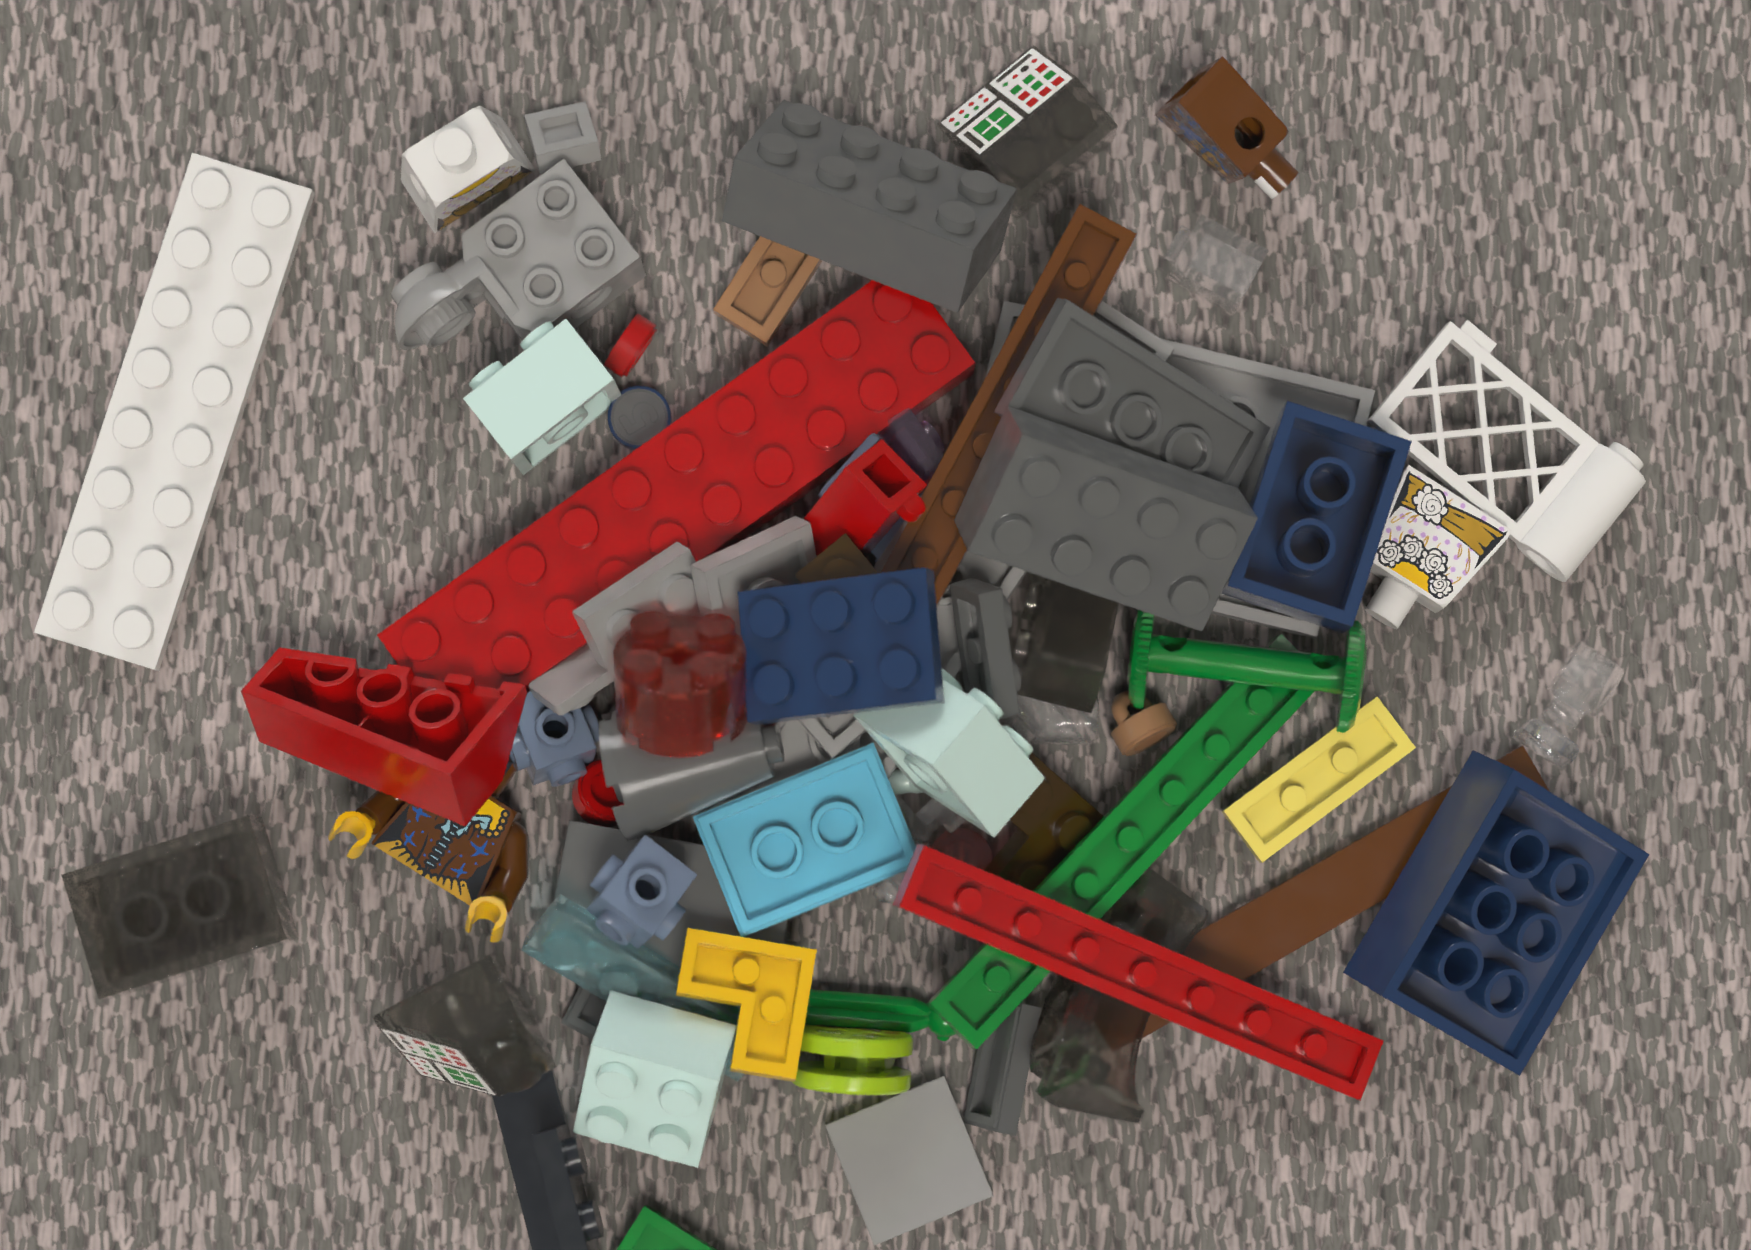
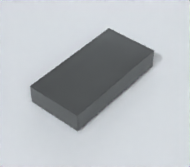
(1002, 1073)

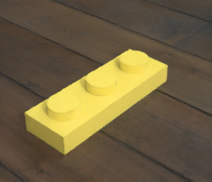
(1318, 780)

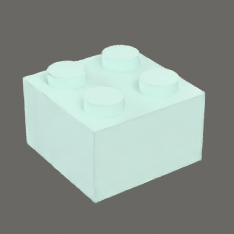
(542, 394)
(959, 754)
(653, 1078)

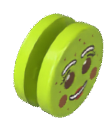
(854, 1060)

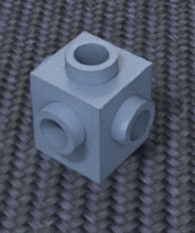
(549, 758)
(640, 894)

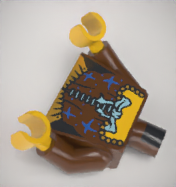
(474, 862)

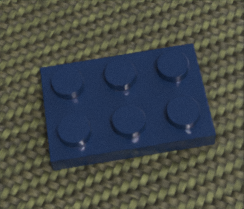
(841, 646)

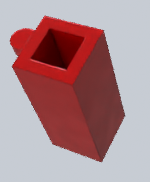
(867, 500)

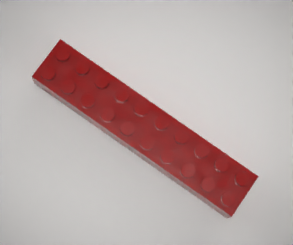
(693, 483)

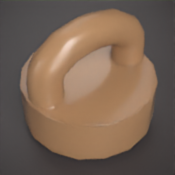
(1142, 729)

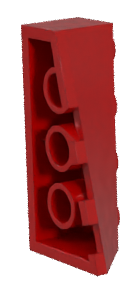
(388, 729)

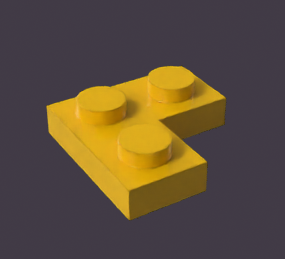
(766, 982)

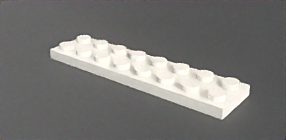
(175, 412)

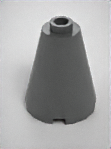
(671, 788)

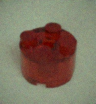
(680, 682)

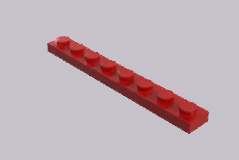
(1137, 971)

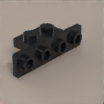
(548, 1169)

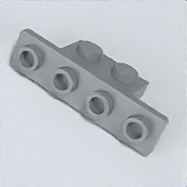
(658, 585)

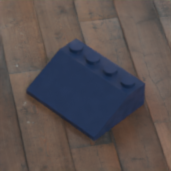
(1496, 912)

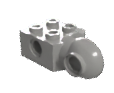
(532, 258)

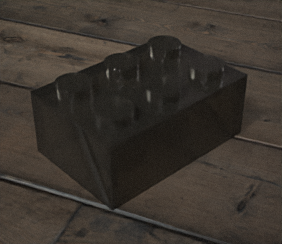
(180, 907)

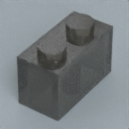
(1066, 645)

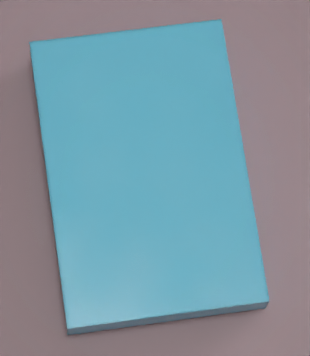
(806, 840)

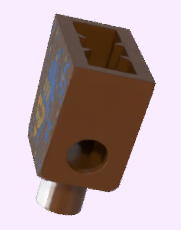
(1206, 118)

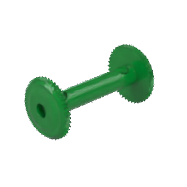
(1249, 665)

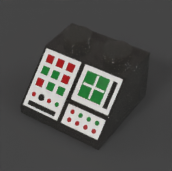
(1030, 127)
(470, 1032)

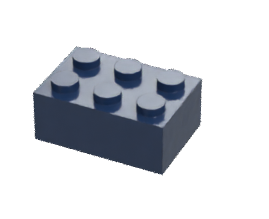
(1318, 516)

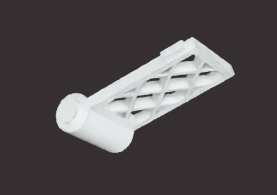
(1578, 498)

